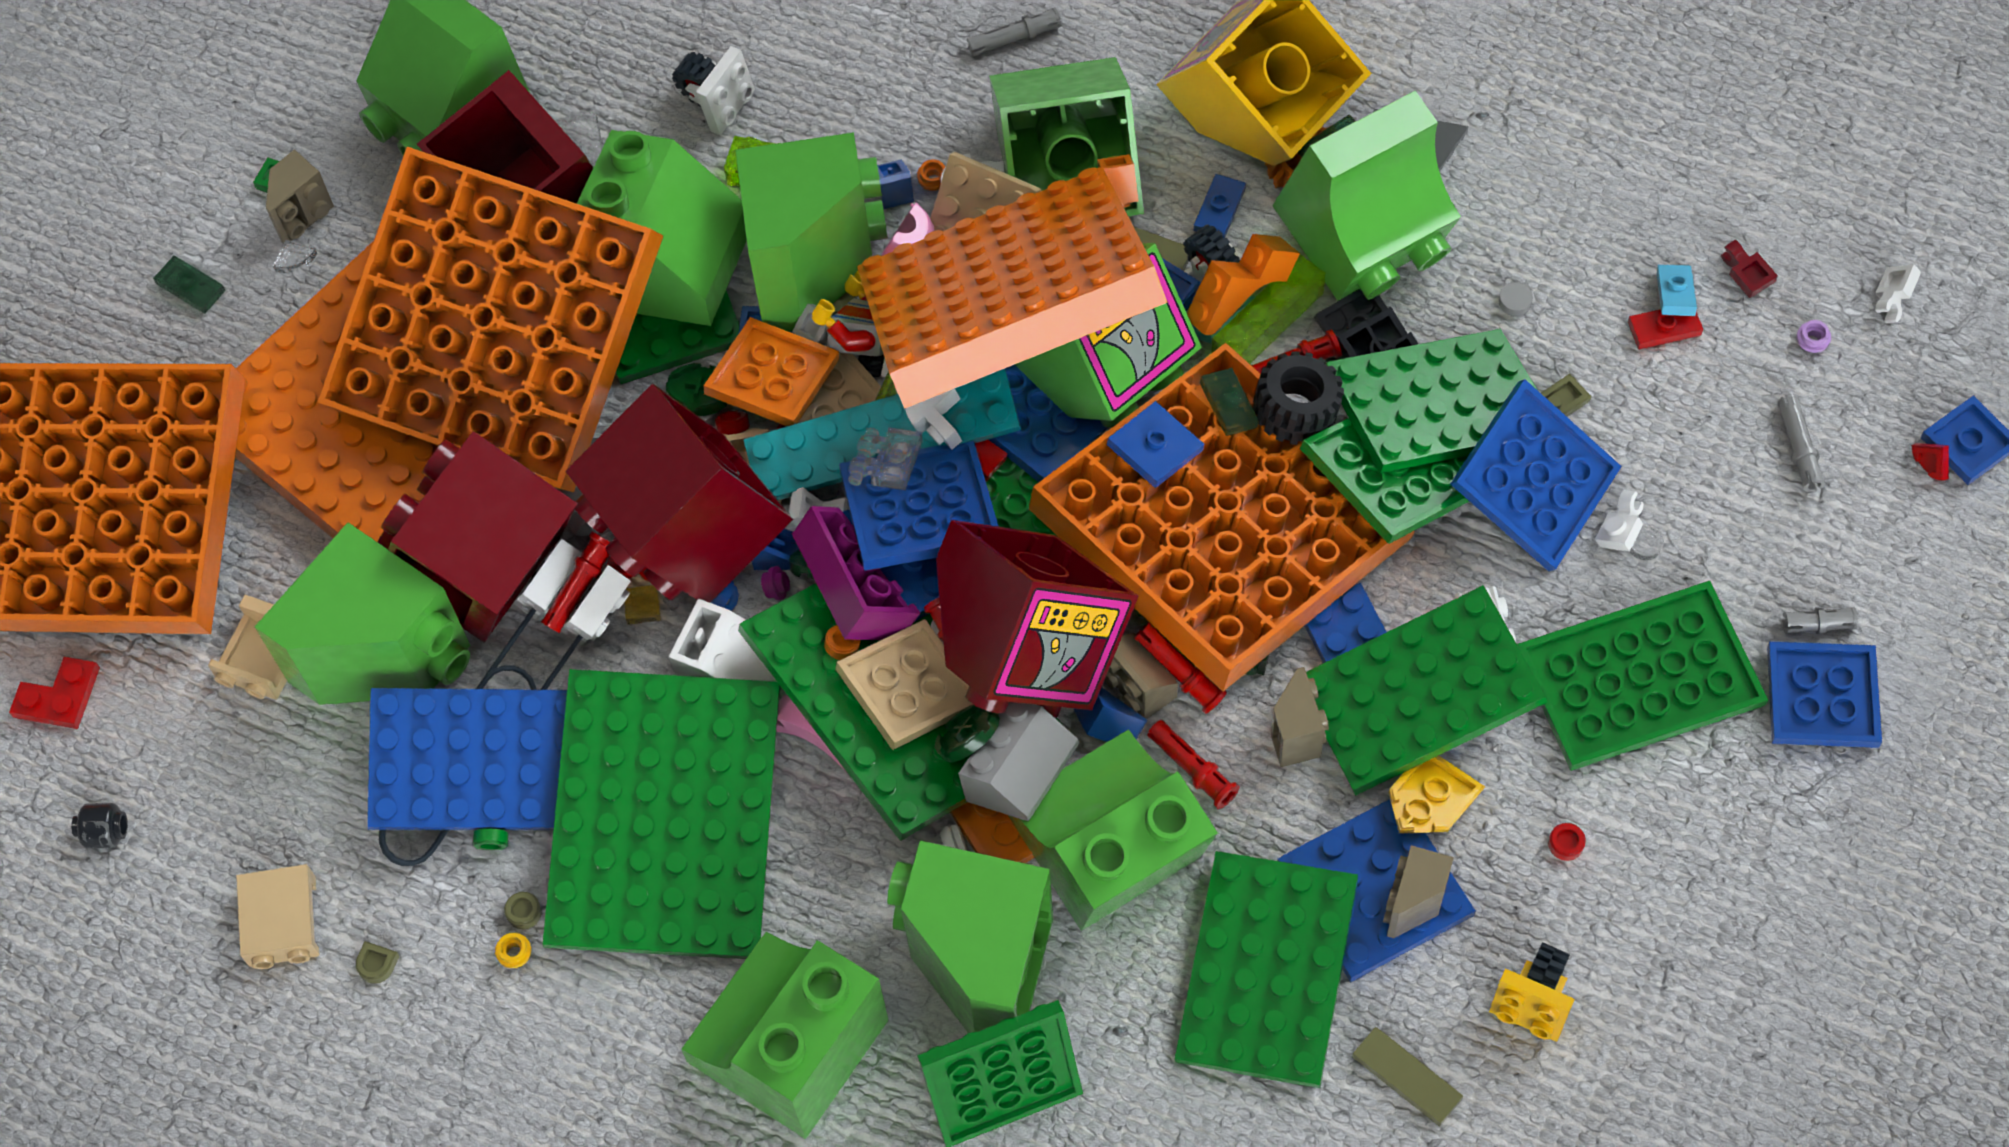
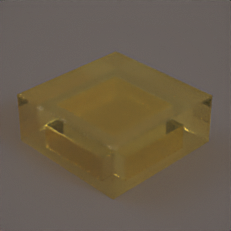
(642, 605)

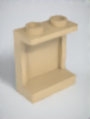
(247, 658)
(276, 916)

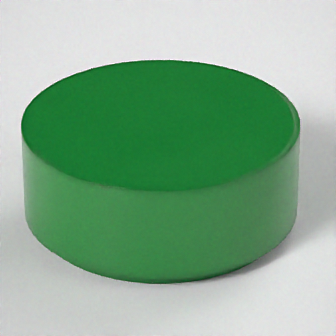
(490, 839)

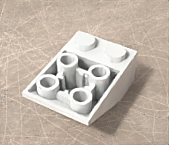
(714, 647)

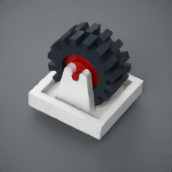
(716, 87)
(1206, 246)

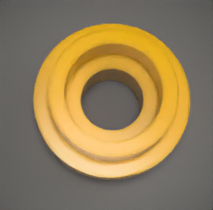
(506, 943)

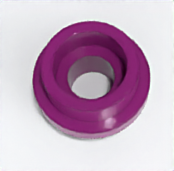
(775, 583)

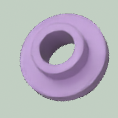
(1817, 329)

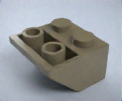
(296, 196)
(1140, 678)
(1297, 723)
(1417, 890)

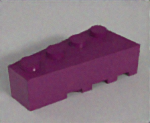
(859, 600)

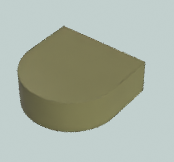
(375, 962)

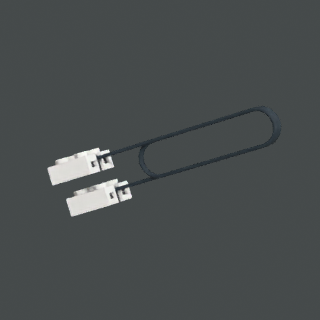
(537, 597)

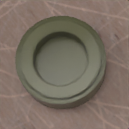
(523, 910)

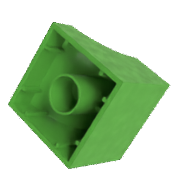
(1064, 120)
(1371, 200)
(1114, 829)
(789, 1030)

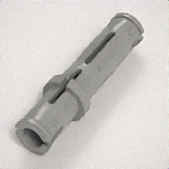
(1025, 28)
(1804, 453)

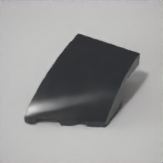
(1364, 325)

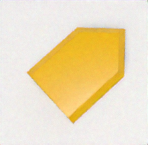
(1432, 796)

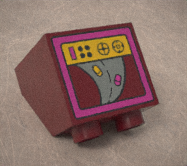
(1027, 617)

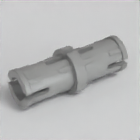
(1820, 620)

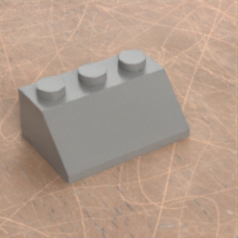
(1018, 761)

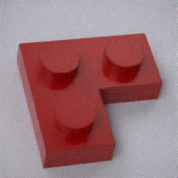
(63, 702)

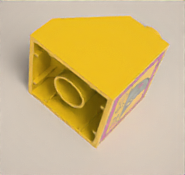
(1265, 78)

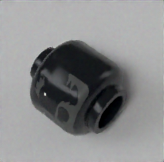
(100, 825)

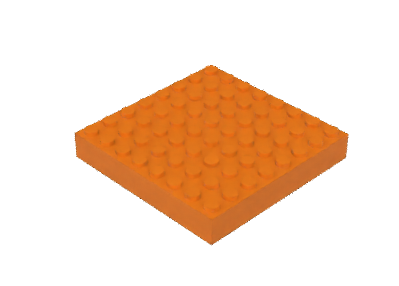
(1008, 286)
(490, 315)
(313, 454)
(114, 494)
(1228, 545)

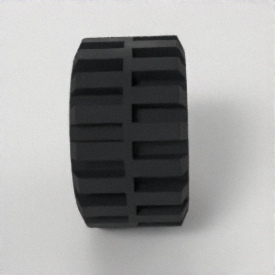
(1303, 377)

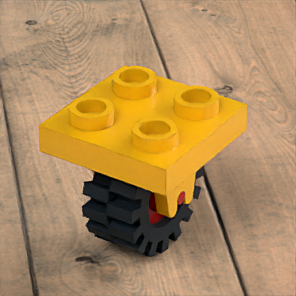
(1535, 995)

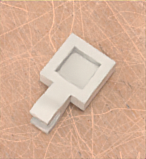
(1895, 285)
(1621, 528)

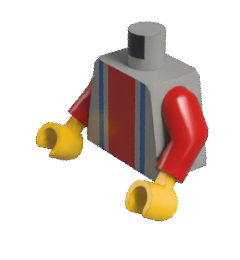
(852, 326)

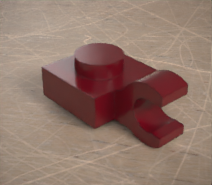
(1748, 272)

